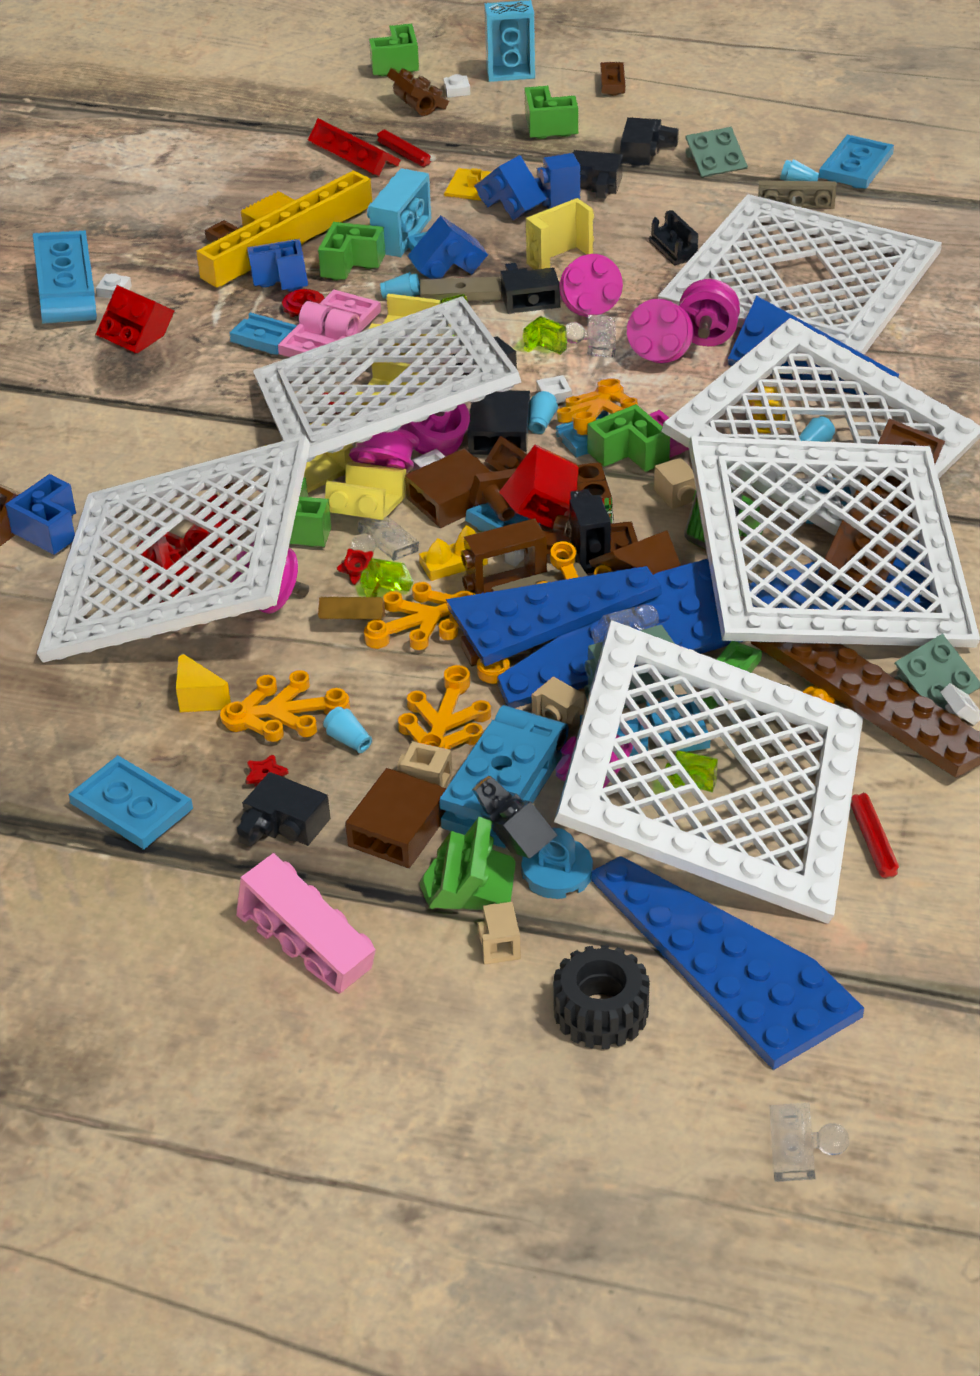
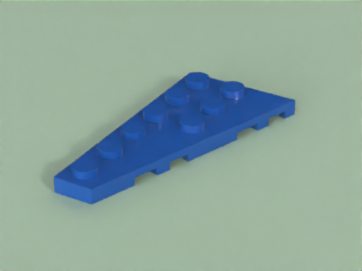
(764, 320)
(526, 616)

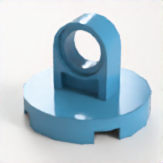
(558, 867)

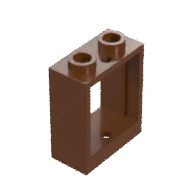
(499, 541)

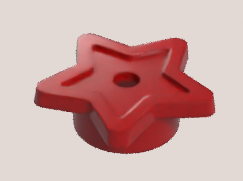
(352, 558)
(260, 768)

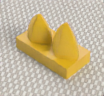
(445, 559)

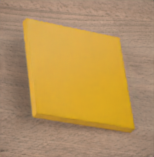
(463, 183)

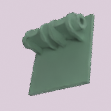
(715, 152)
(933, 668)

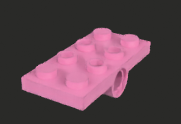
(329, 321)

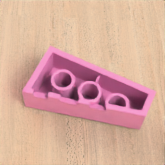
(304, 923)

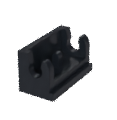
(674, 238)

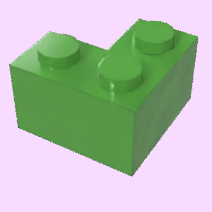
(395, 51)
(550, 114)
(349, 246)
(630, 435)
(311, 520)

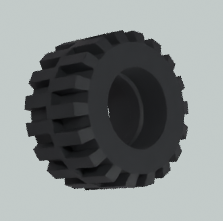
(595, 1019)

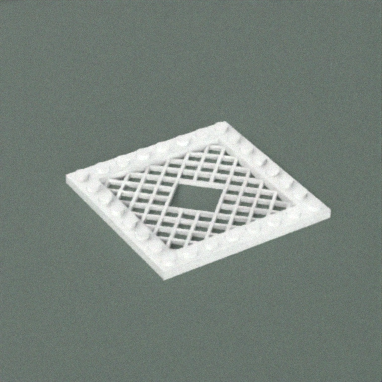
(910, 252)
(799, 343)
(489, 374)
(256, 589)
(828, 624)
(584, 802)

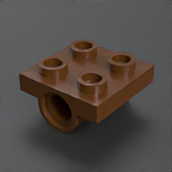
(417, 91)

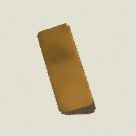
(351, 608)

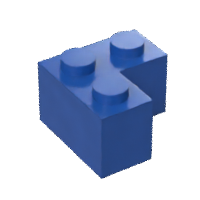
(559, 179)
(512, 186)
(444, 246)
(278, 263)
(44, 514)

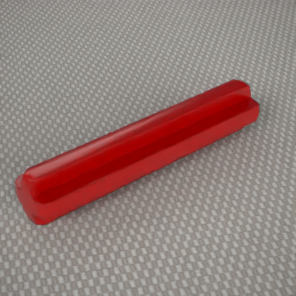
(403, 148)
(874, 835)

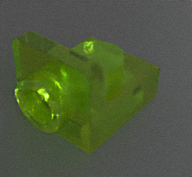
(546, 334)
(387, 575)
(700, 768)

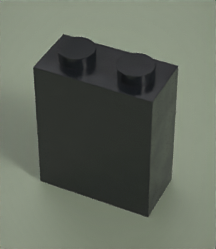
(496, 416)

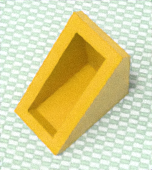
(199, 688)

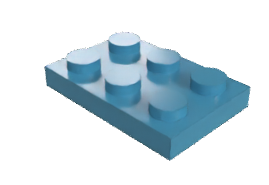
(856, 161)
(130, 801)

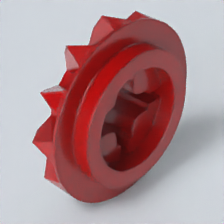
(295, 300)

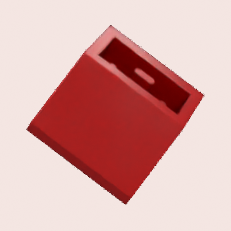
(133, 320)
(541, 486)

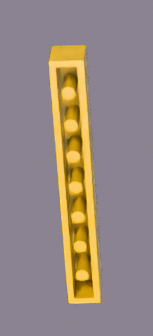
(299, 219)

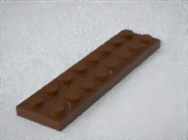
(849, 540)
(883, 702)

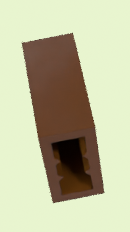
(444, 487)
(396, 818)

